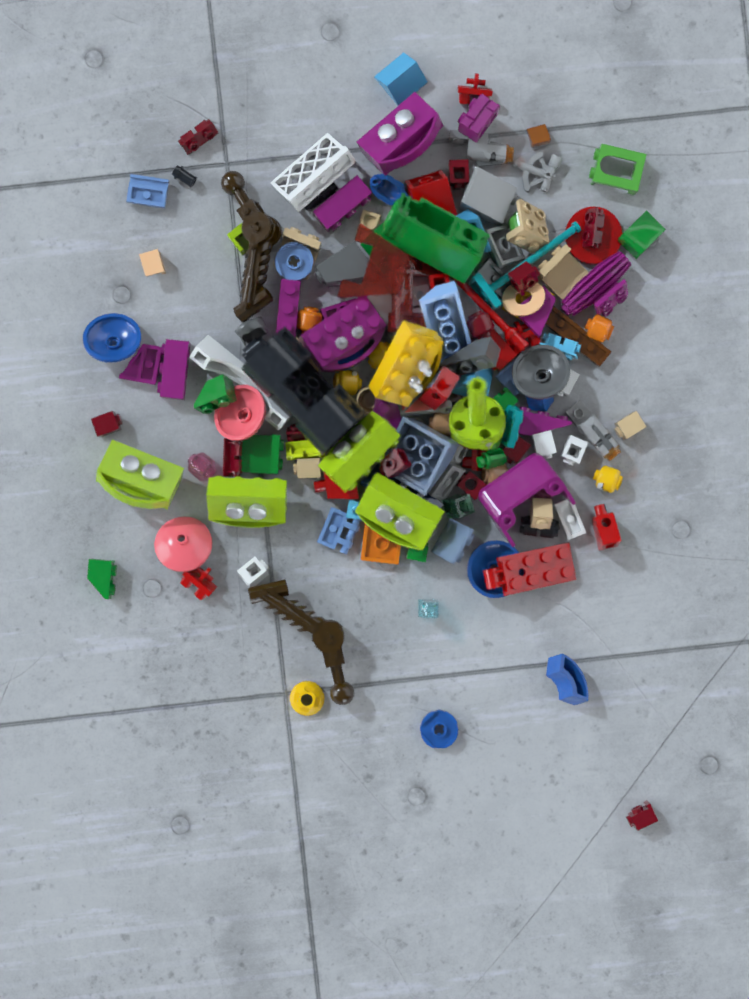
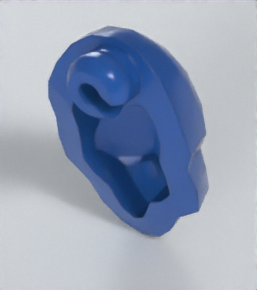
(387, 188)

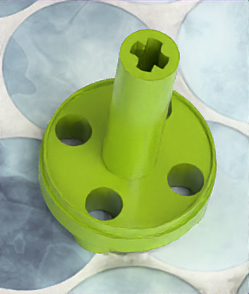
(477, 418)

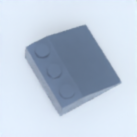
(427, 451)

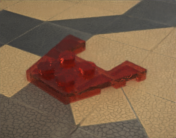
(384, 270)

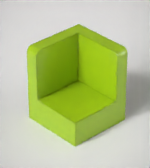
(237, 238)

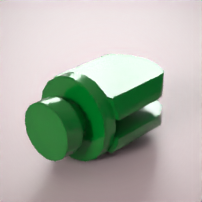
(491, 458)

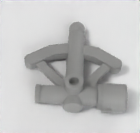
(547, 175)

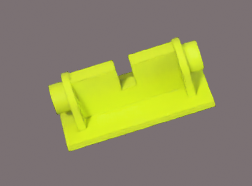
(301, 450)

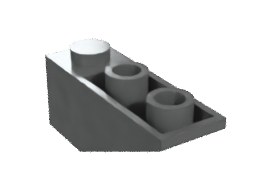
(474, 357)

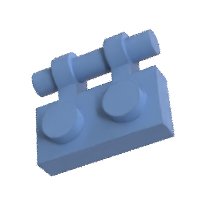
(333, 528)

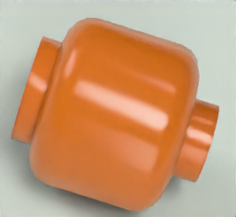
(308, 318)
(599, 328)

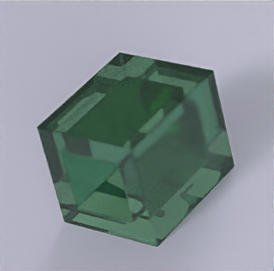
(458, 506)

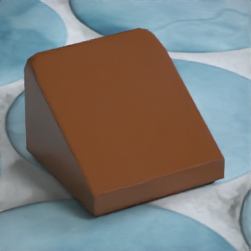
(538, 135)

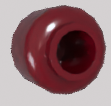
(480, 324)

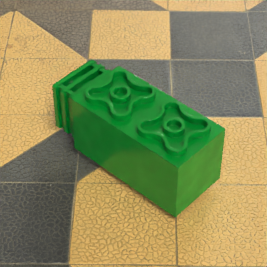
(435, 236)

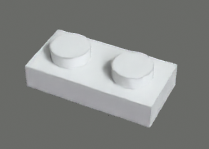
(569, 519)

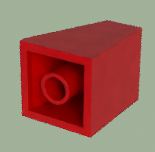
(433, 188)

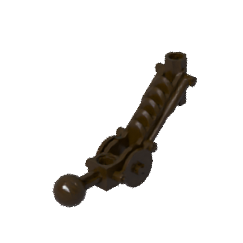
(262, 234)
(326, 634)

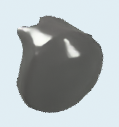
(251, 329)

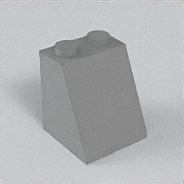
(489, 197)

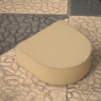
(370, 219)

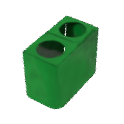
(641, 234)

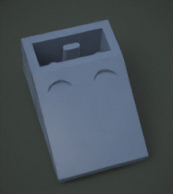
(452, 541)

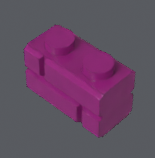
(478, 118)

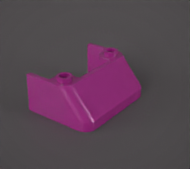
(516, 487)

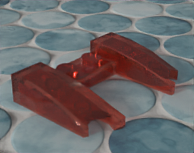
(403, 303)

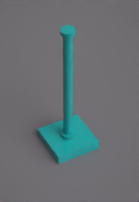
(487, 292)

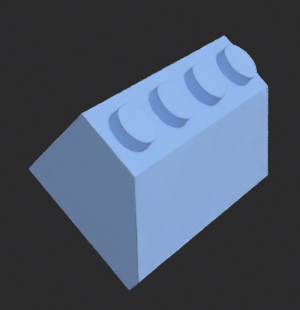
(445, 315)

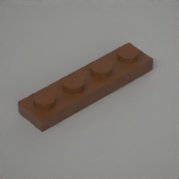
(567, 328)

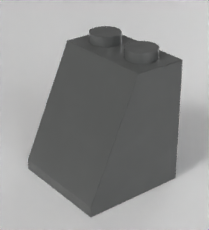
(346, 264)

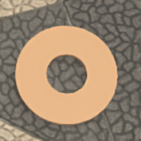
(531, 307)

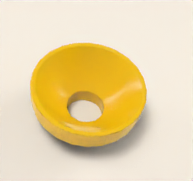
(312, 689)

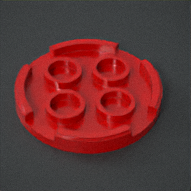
(611, 232)

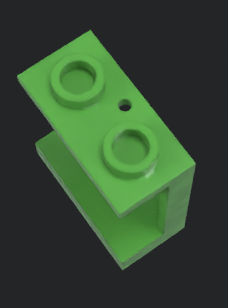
(598, 176)

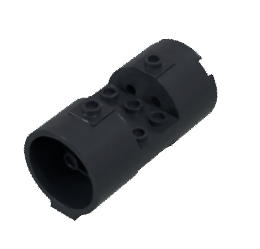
(285, 371)

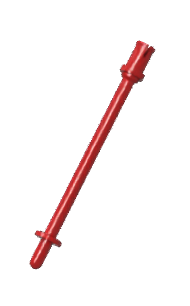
(510, 332)

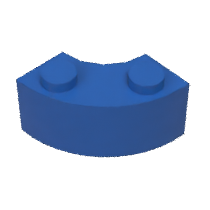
(568, 679)

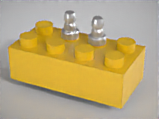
(407, 364)

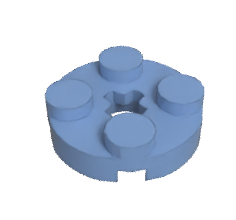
(284, 256)

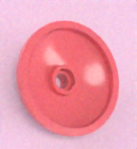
(232, 420)
(186, 554)

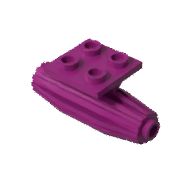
(599, 287)

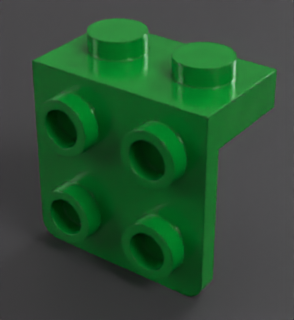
(262, 454)

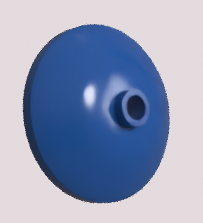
(109, 331)
(482, 559)

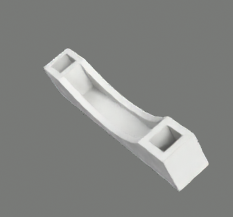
(216, 358)

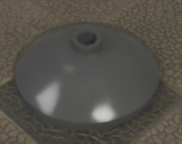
(538, 362)

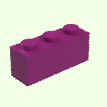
(343, 204)
(289, 305)
(174, 369)

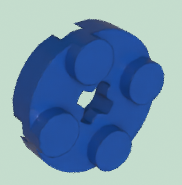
(439, 718)

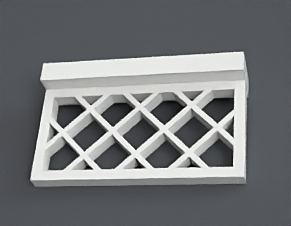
(317, 179)

